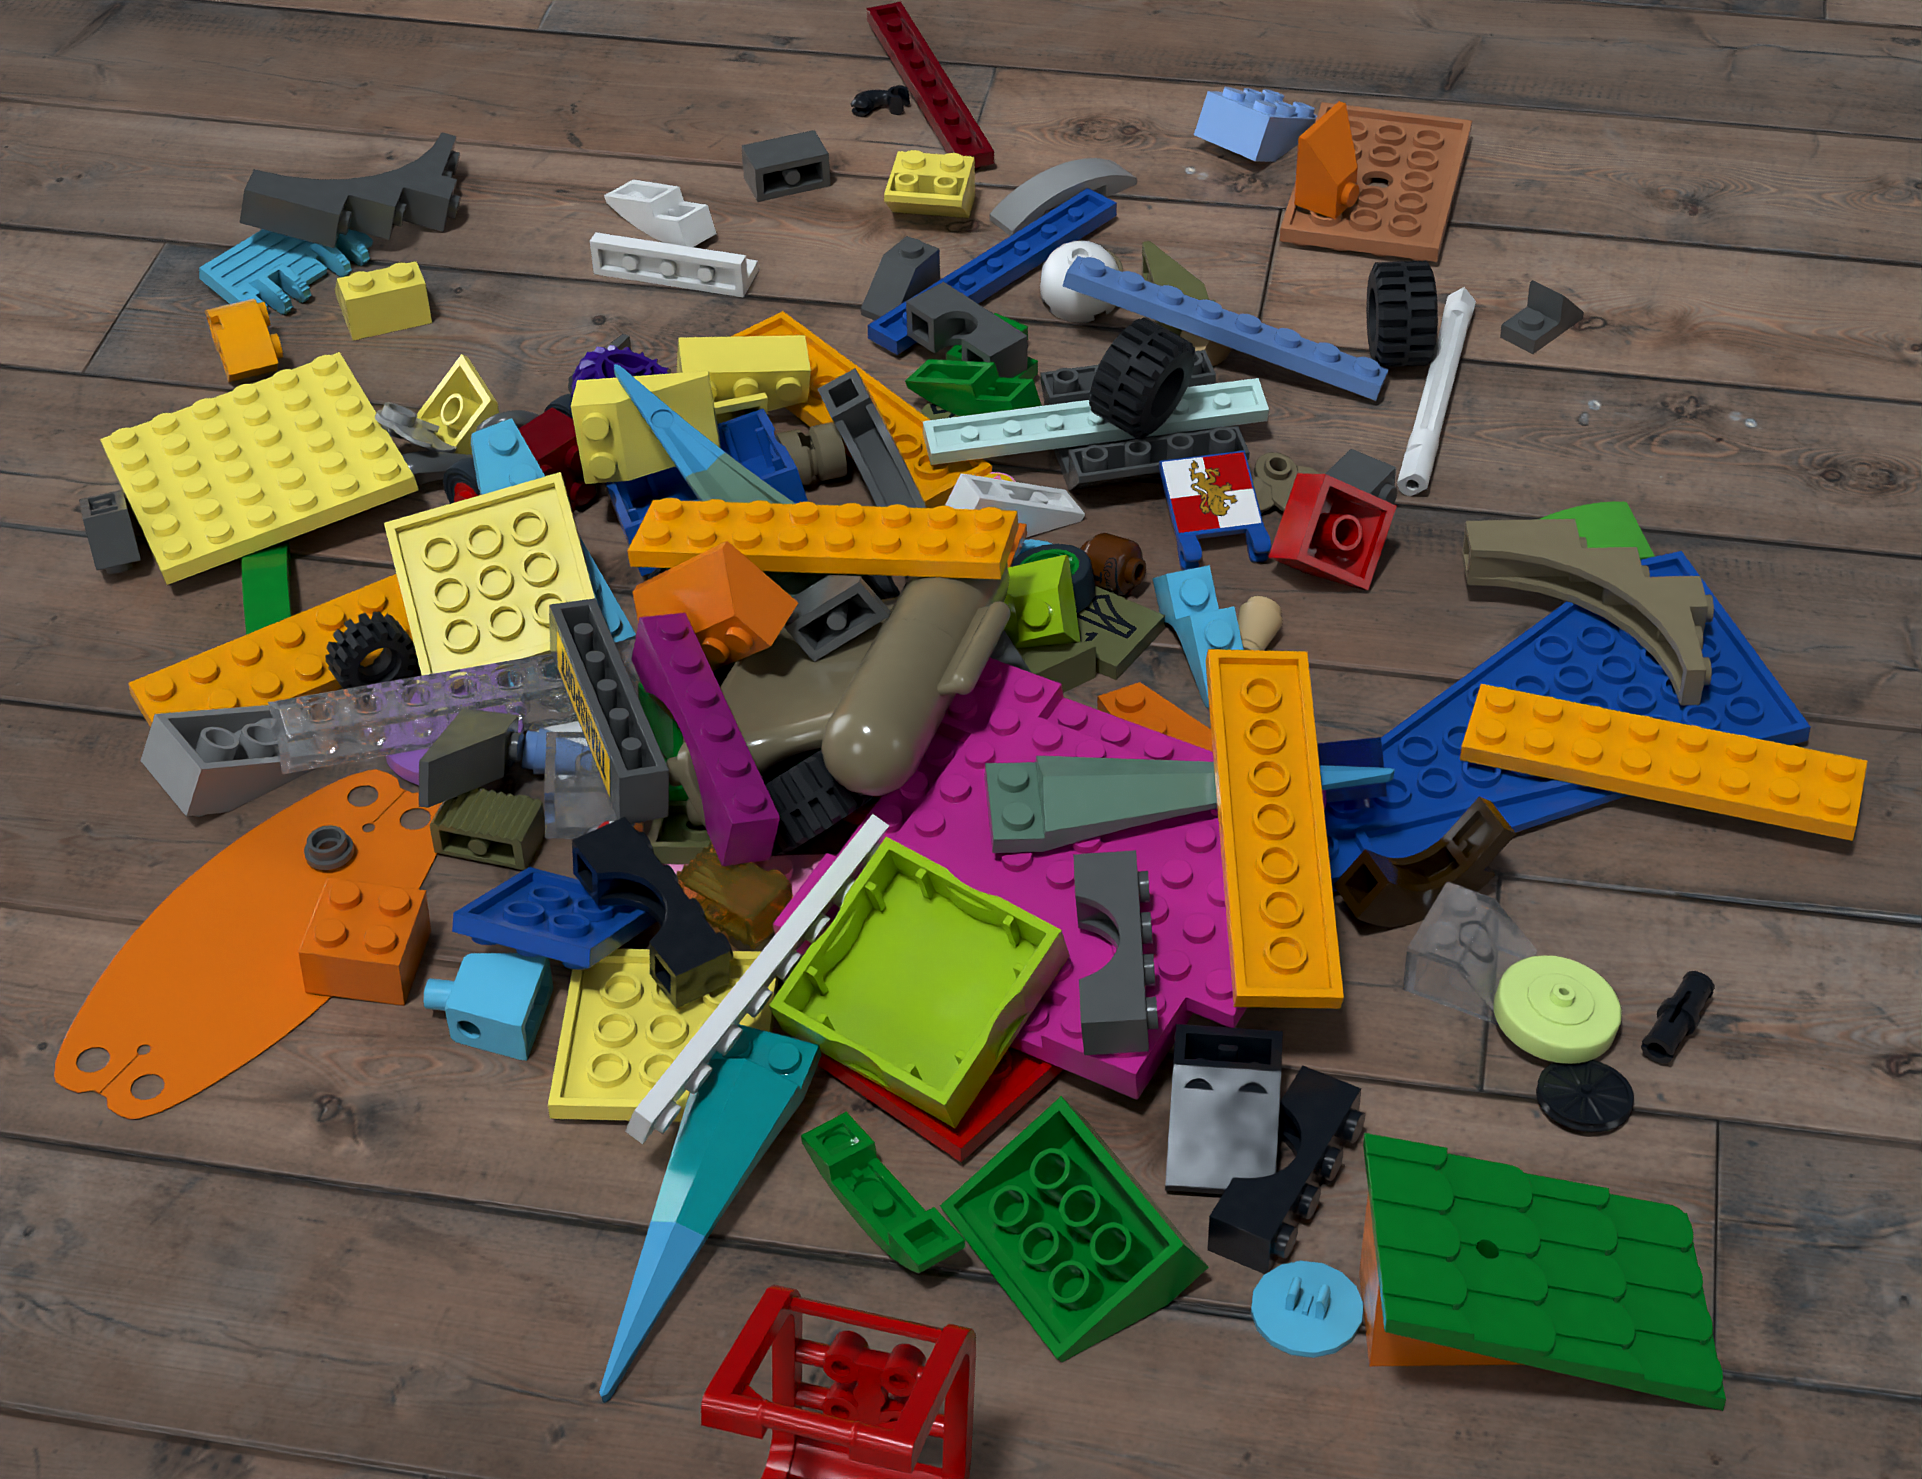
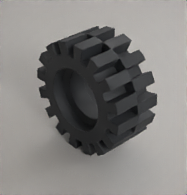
(365, 638)

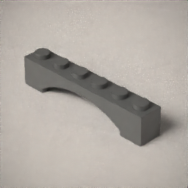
(870, 441)

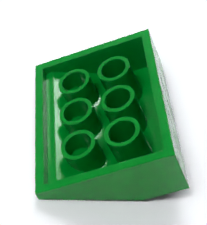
(1072, 1233)

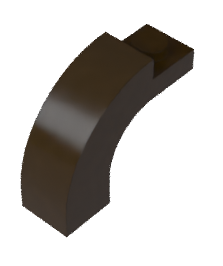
(1404, 889)

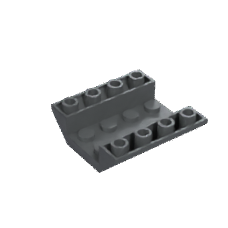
(1131, 458)

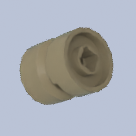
(816, 453)

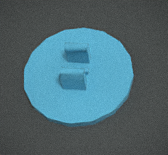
(1307, 1309)

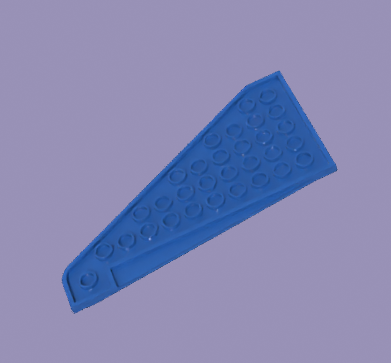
(1565, 658)

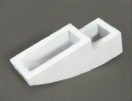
(662, 212)

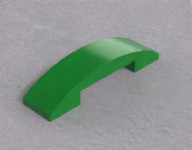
(266, 586)
(876, 1198)

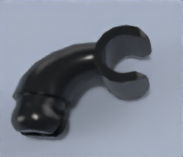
(868, 100)

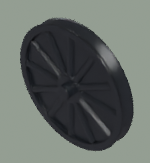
(1585, 1095)

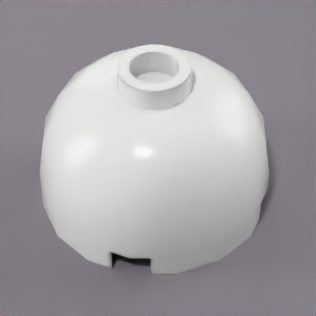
(1066, 302)

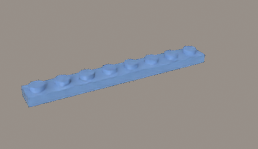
(1224, 327)

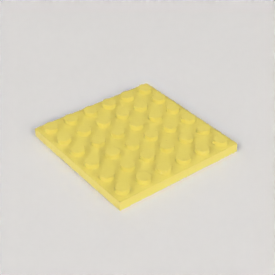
(256, 466)

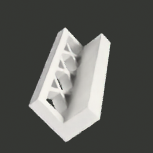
(672, 265)

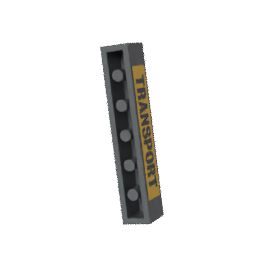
(609, 711)

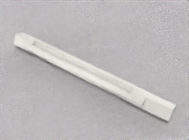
(1433, 405)

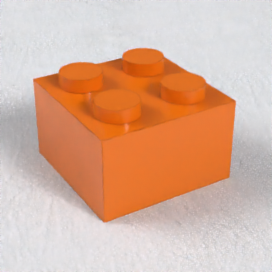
(365, 941)

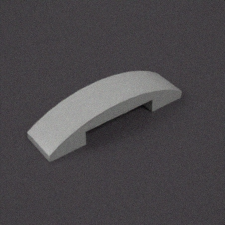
(1056, 187)

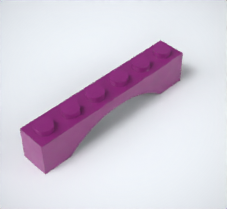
(732, 792)

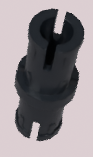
(1677, 1017)

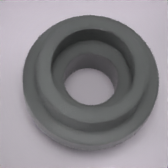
(328, 848)

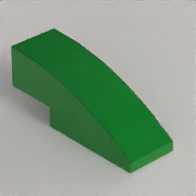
(971, 387)

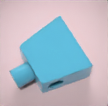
(494, 1001)

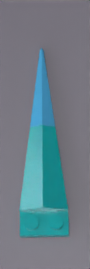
(714, 1153)

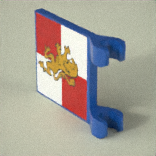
(1213, 499)

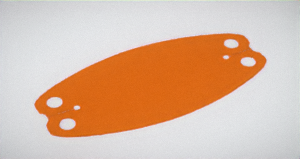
(219, 958)

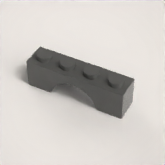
(1114, 998)

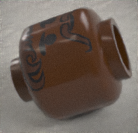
(1115, 563)

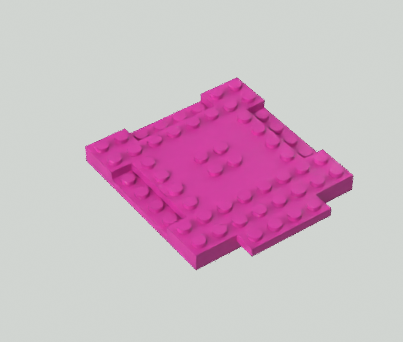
(946, 819)

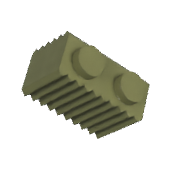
(489, 827)

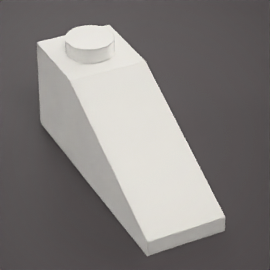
(1036, 505)

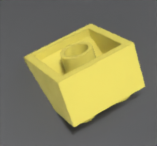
(383, 300)

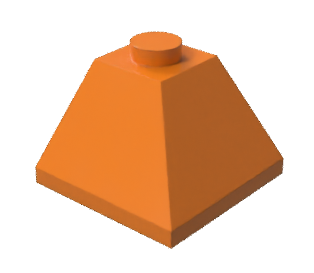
(1327, 165)

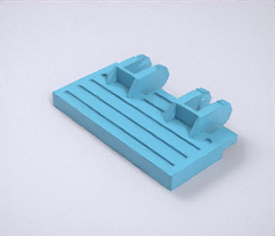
(277, 262)

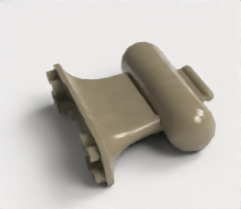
(872, 697)

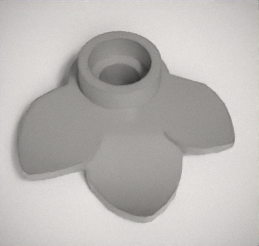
(403, 423)

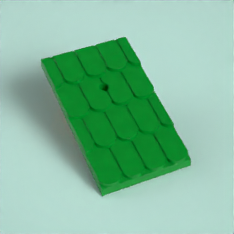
(1531, 1272)

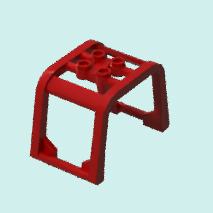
(860, 1426)

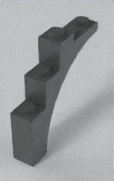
(370, 204)

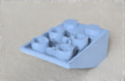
(1253, 122)

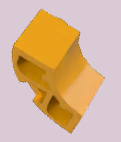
(244, 339)

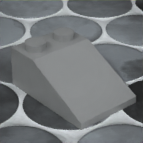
(214, 758)

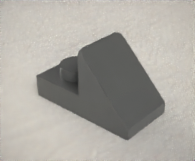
(1542, 320)

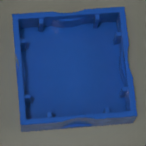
(747, 439)

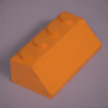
(725, 599)

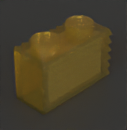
(736, 897)

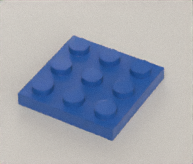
(549, 918)

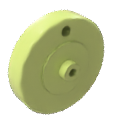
(1557, 1009)

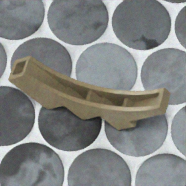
(1552, 559)

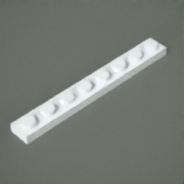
(751, 991)

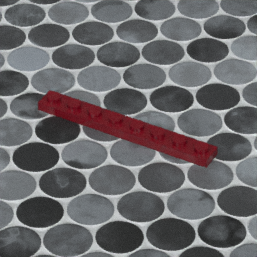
(929, 83)

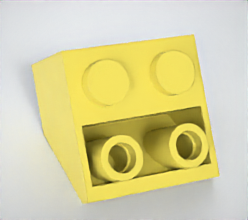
(931, 184)

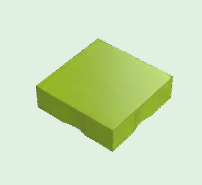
(920, 981)

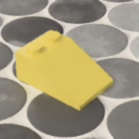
(615, 437)

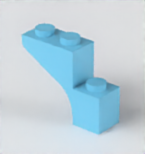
(1193, 611)

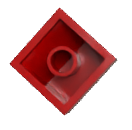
(1332, 530)

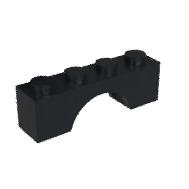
(622, 869)
(1261, 1215)

